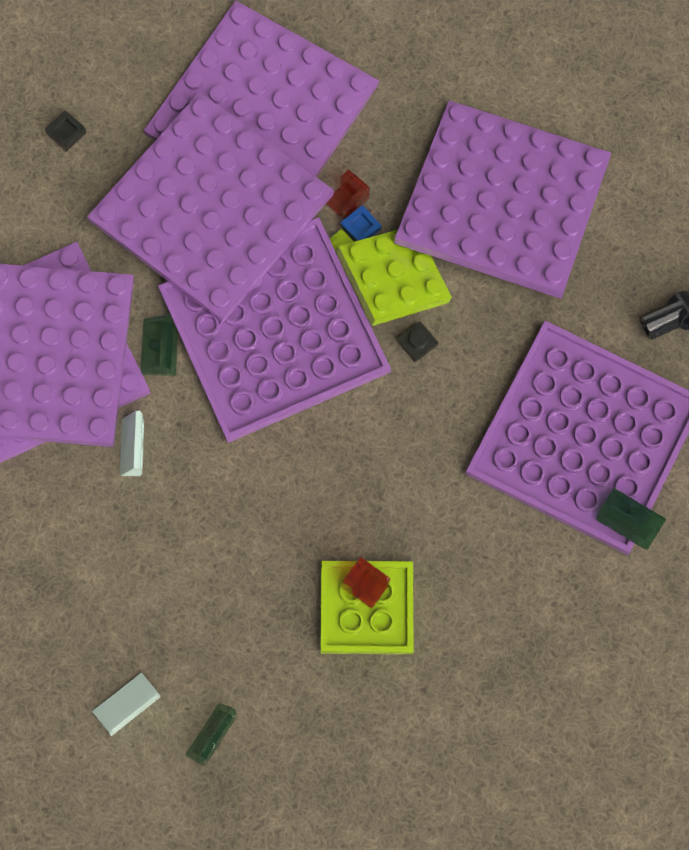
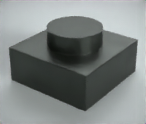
(65, 130)
(417, 341)

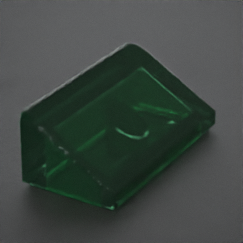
(159, 346)
(630, 519)
(212, 734)

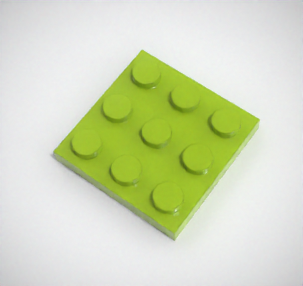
(392, 278)
(355, 628)

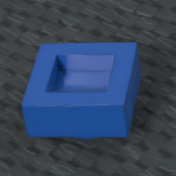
(360, 224)

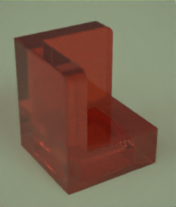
(349, 195)
(366, 583)

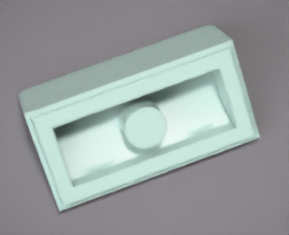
(132, 444)
(126, 704)

